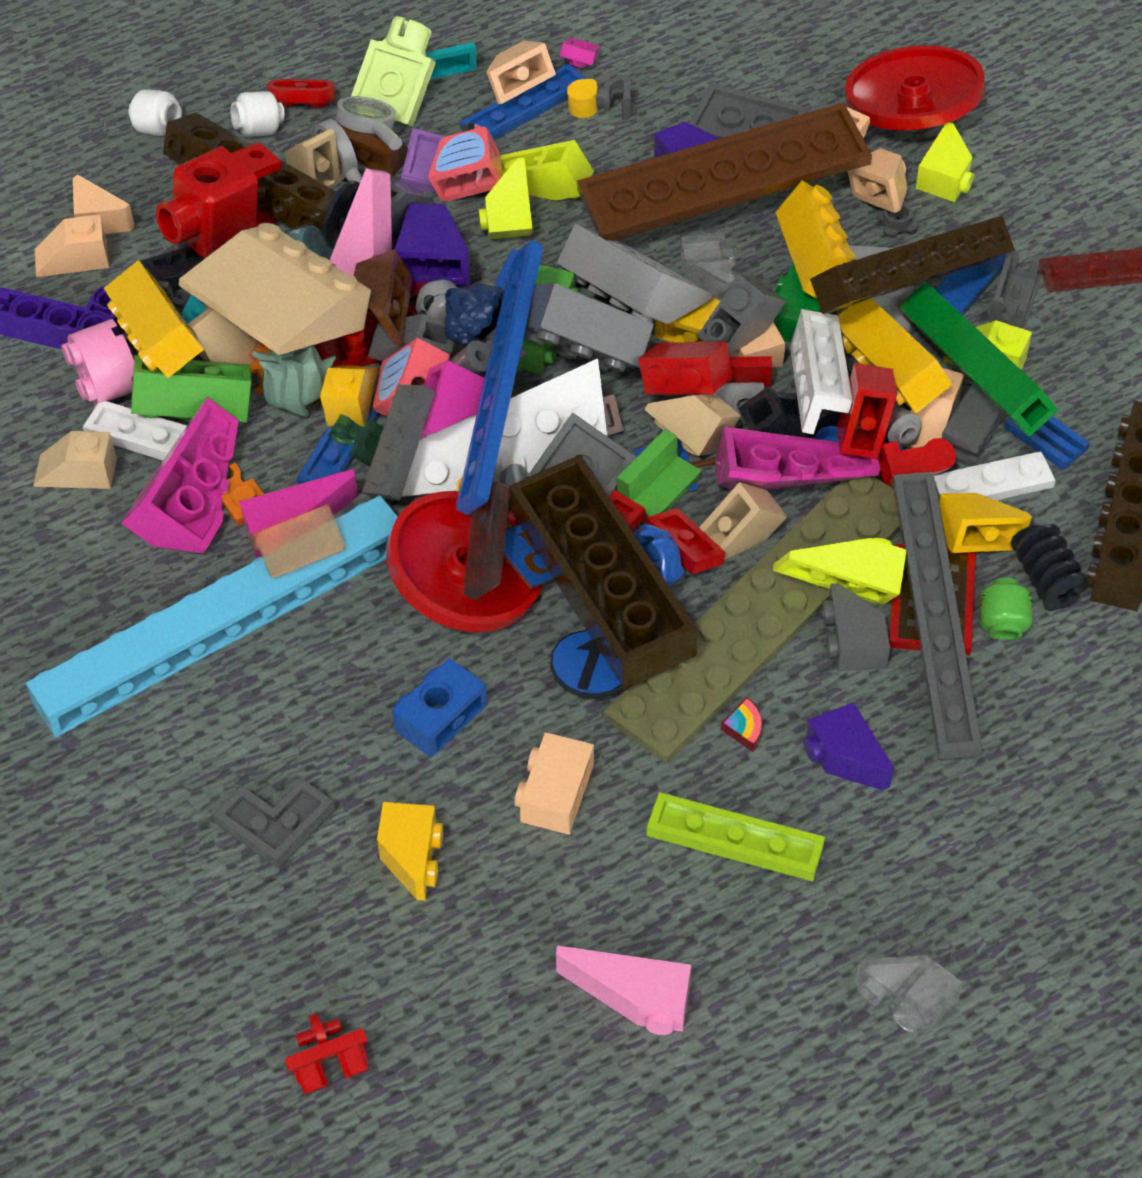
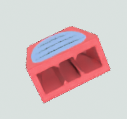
(465, 164)
(405, 367)

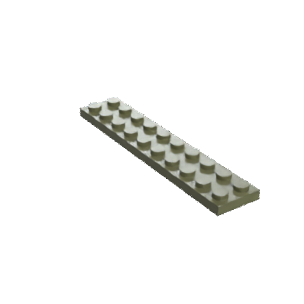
(749, 624)

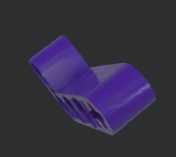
(50, 320)

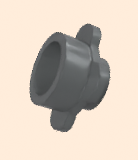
(897, 222)

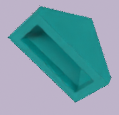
(453, 60)

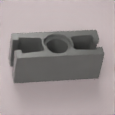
(972, 425)

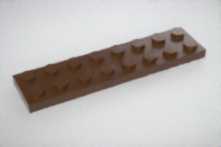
(723, 172)

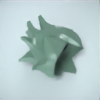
(293, 378)

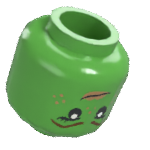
(1005, 609)

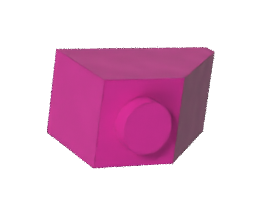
(455, 396)

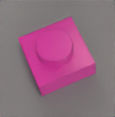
(579, 52)

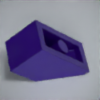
(848, 748)

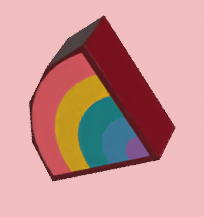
(744, 724)

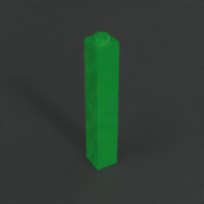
(978, 359)

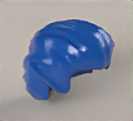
(662, 551)

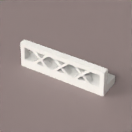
(819, 367)

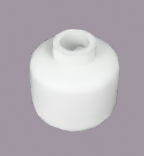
(152, 110)
(256, 114)

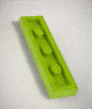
(736, 836)

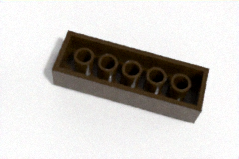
(603, 572)

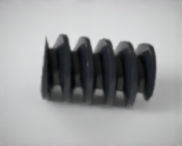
(1049, 565)

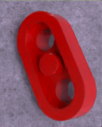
(311, 91)

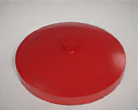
(915, 87)
(429, 568)

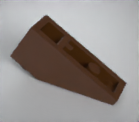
(390, 291)

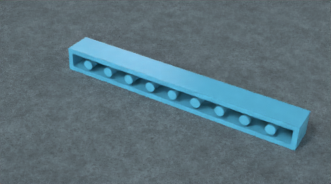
(202, 624)

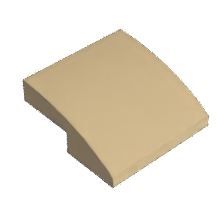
(222, 339)

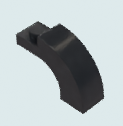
(779, 413)

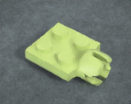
(398, 69)

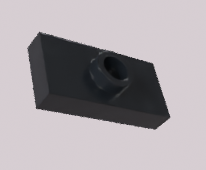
(172, 265)

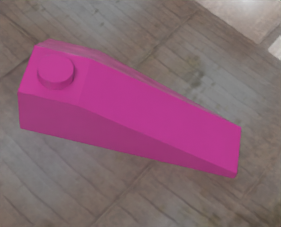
(784, 461)
(184, 495)

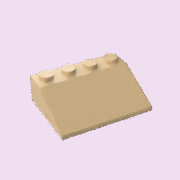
(278, 290)

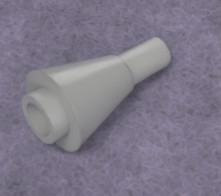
(903, 426)

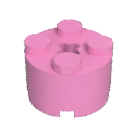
(101, 362)

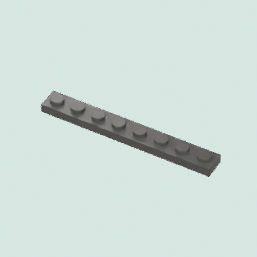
(936, 617)

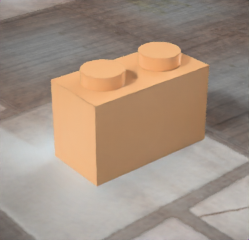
(555, 783)

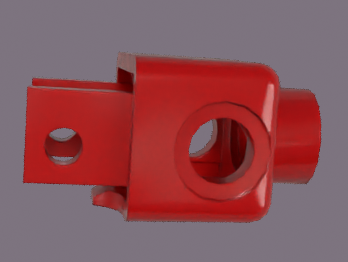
(216, 197)

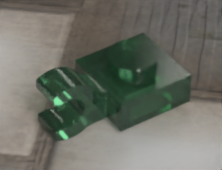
(363, 439)

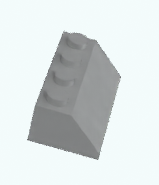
(629, 277)

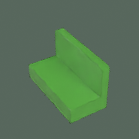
(658, 475)

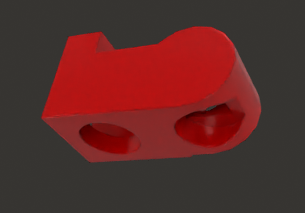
(934, 457)

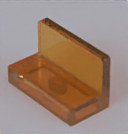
(298, 541)

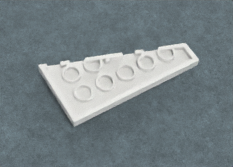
(528, 430)

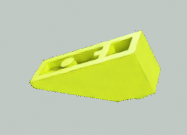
(552, 169)
(865, 567)

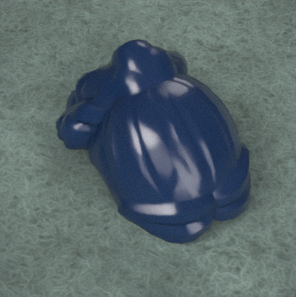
(472, 311)

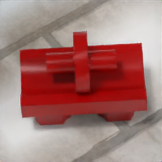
(307, 1063)

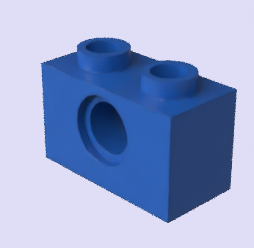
(432, 728)

